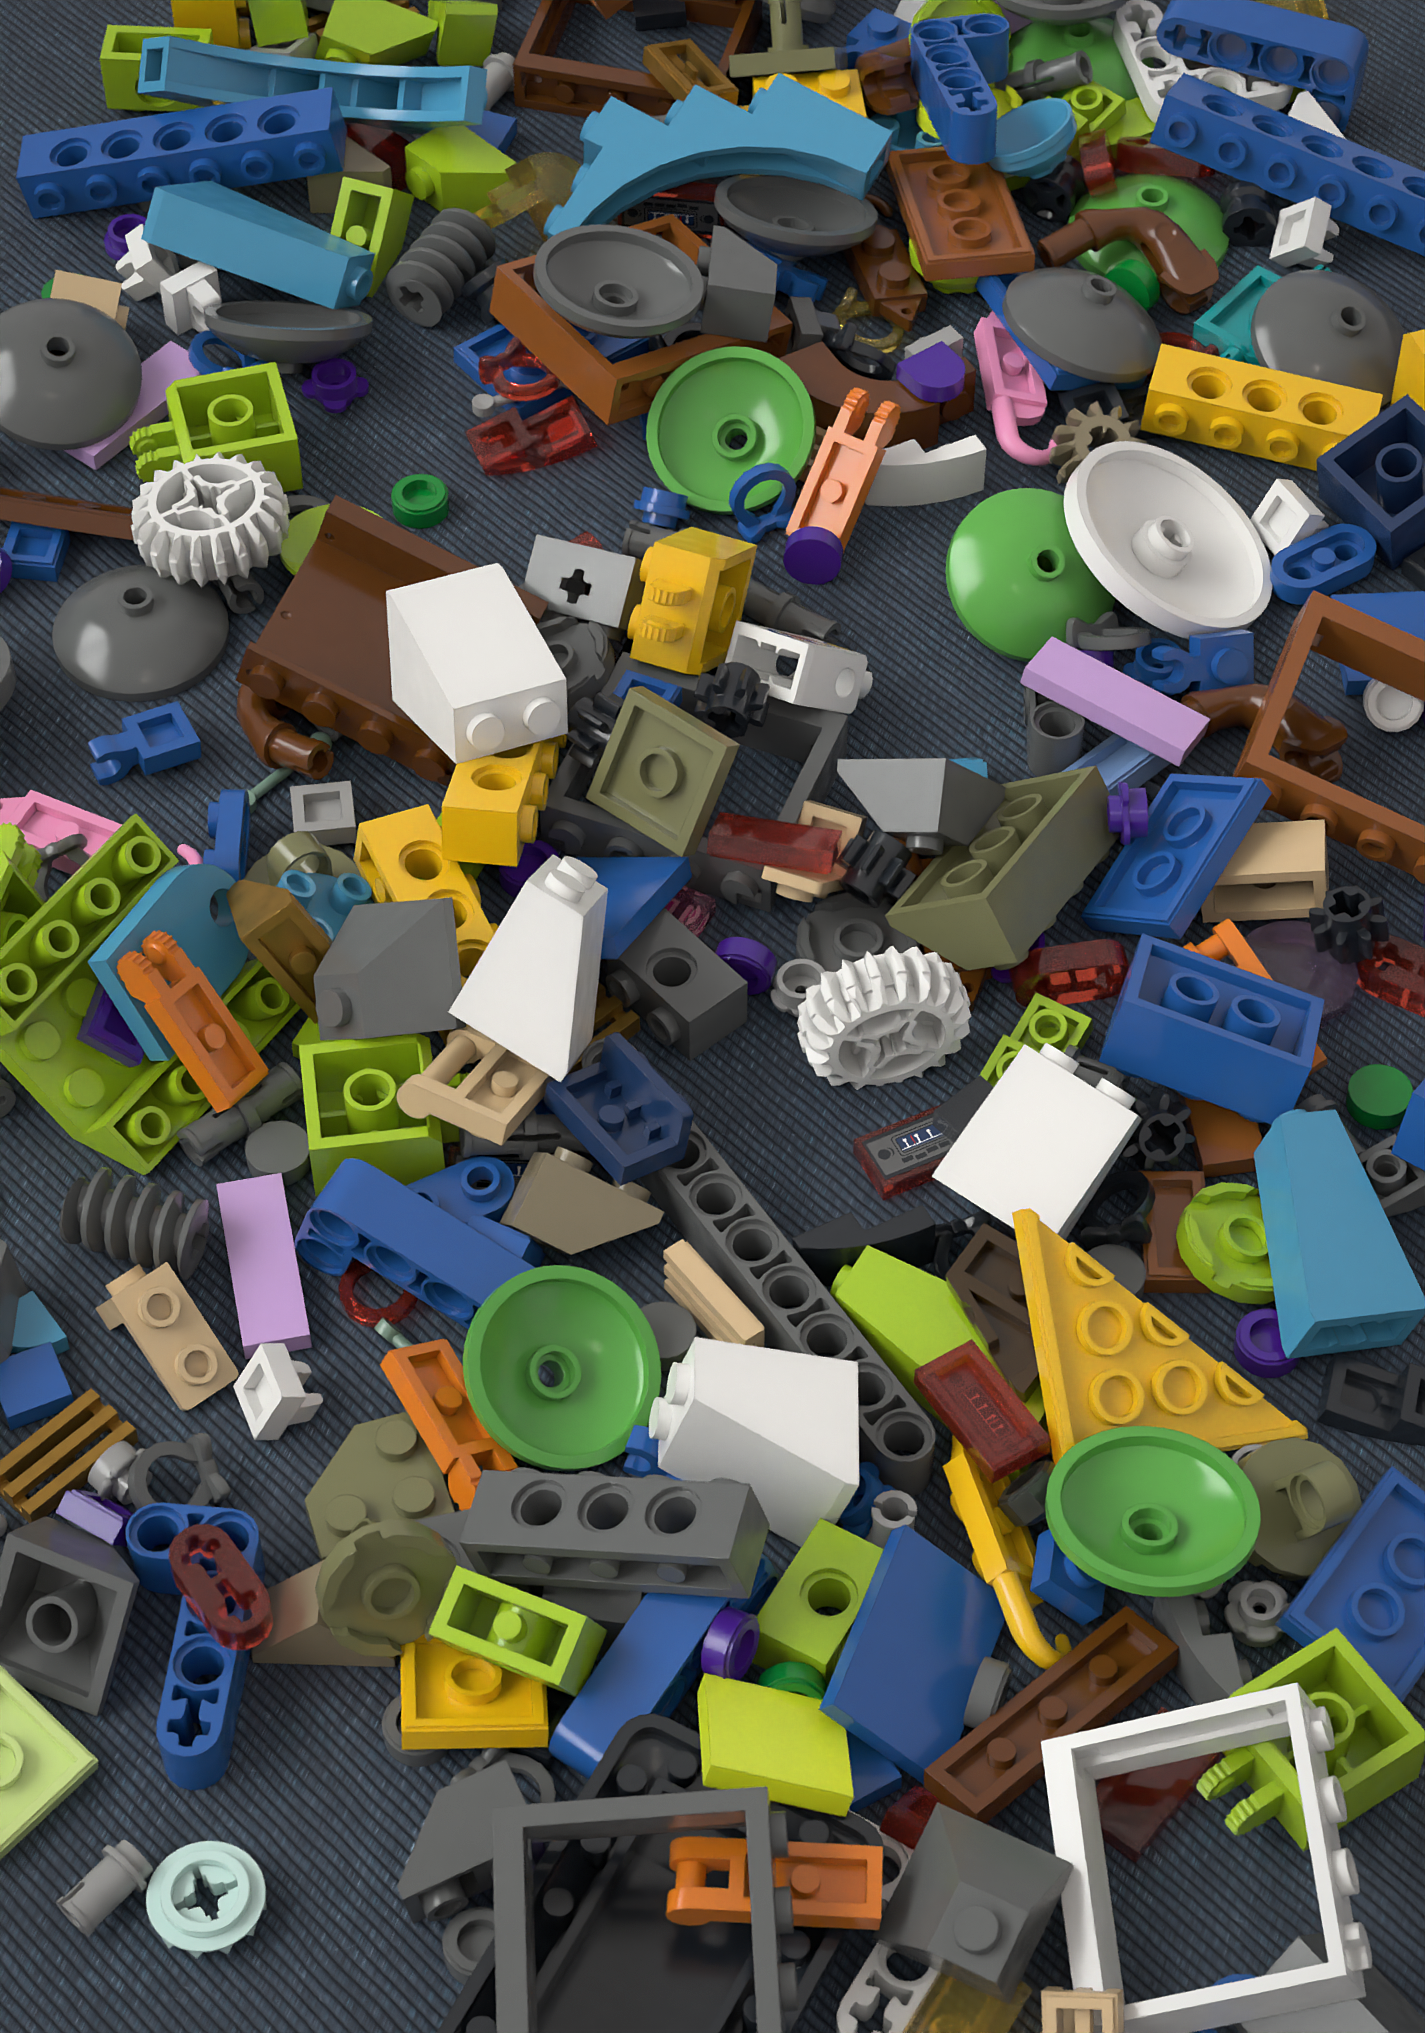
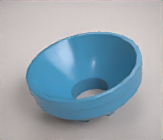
(1034, 138)

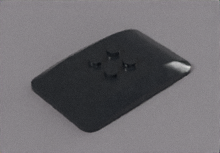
(602, 1925)

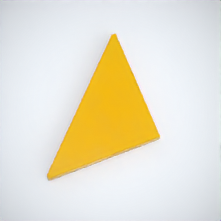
(1122, 1361)

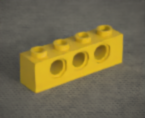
(1251, 407)
(496, 803)
(407, 847)

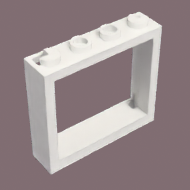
(1081, 1758)

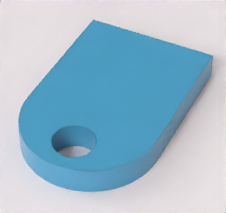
(180, 907)

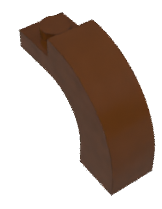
(830, 383)

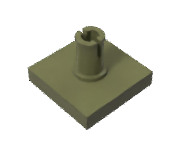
(787, 50)
(662, 771)

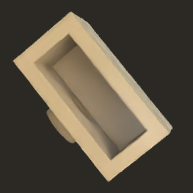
(1273, 874)

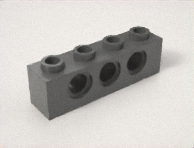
(616, 1532)

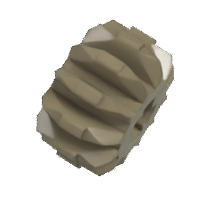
(1085, 432)

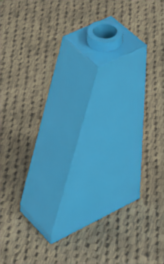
(258, 243)
(1329, 1242)

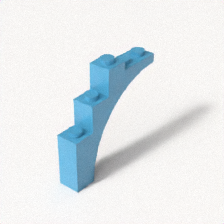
(372, 95)
(781, 134)

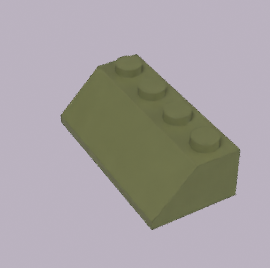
(1005, 888)

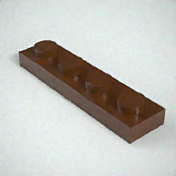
(1070, 1697)

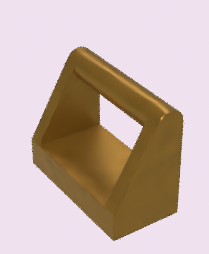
(280, 937)

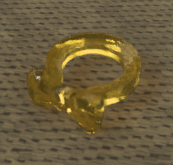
(851, 308)

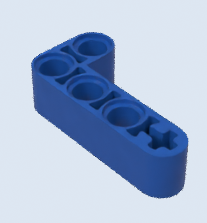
(1272, 45)
(952, 74)
(404, 1239)
(194, 1651)
(646, 1668)

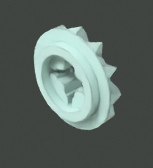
(223, 1870)

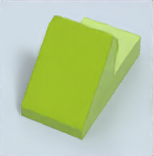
(463, 31)

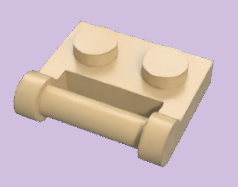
(489, 1100)

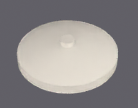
(1167, 540)

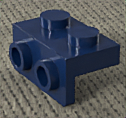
(623, 1112)

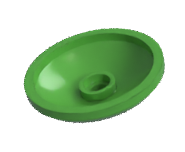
(1092, 37)
(1175, 198)
(711, 403)
(997, 576)
(592, 1343)
(1152, 1511)

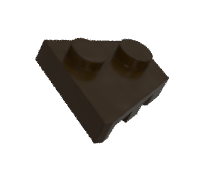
(993, 1298)

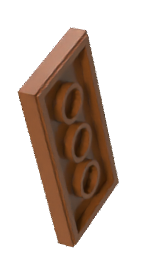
(958, 216)

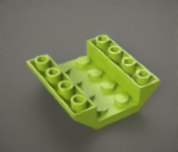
(49, 987)

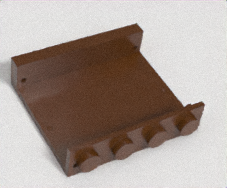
(331, 638)

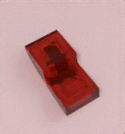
(516, 446)

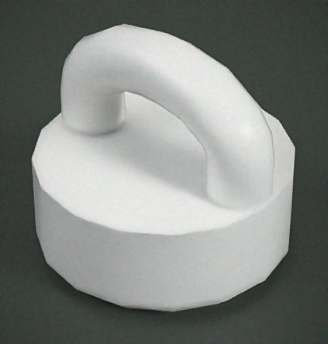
(1390, 707)

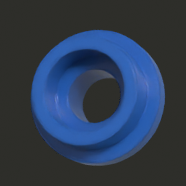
(662, 507)

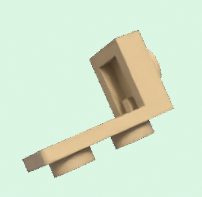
(803, 884)
(169, 1333)

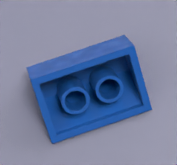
(1213, 1031)

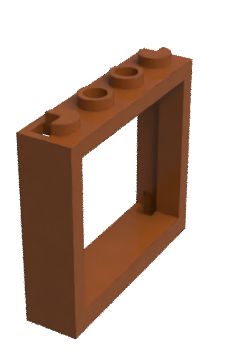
(609, 389)
(1372, 650)

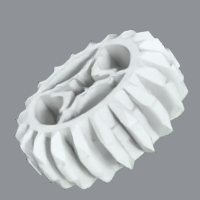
(210, 519)
(883, 1018)

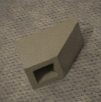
(573, 1210)

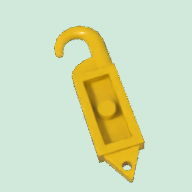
(1001, 1554)

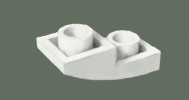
(920, 478)

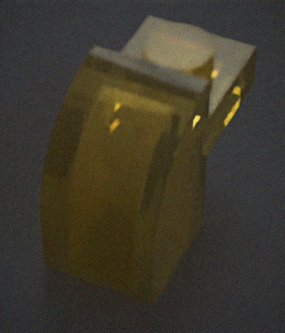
(533, 186)

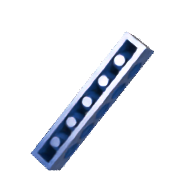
(217, 143)
(1294, 160)

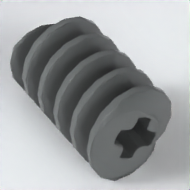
(439, 265)
(135, 1225)

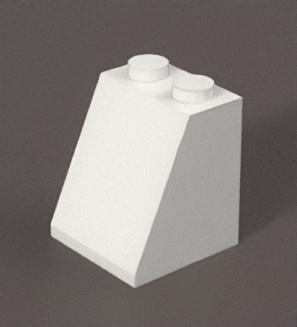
(473, 665)
(542, 969)
(1040, 1141)
(765, 1422)

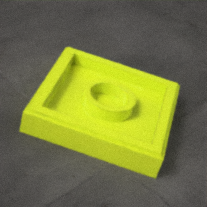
(773, 1741)

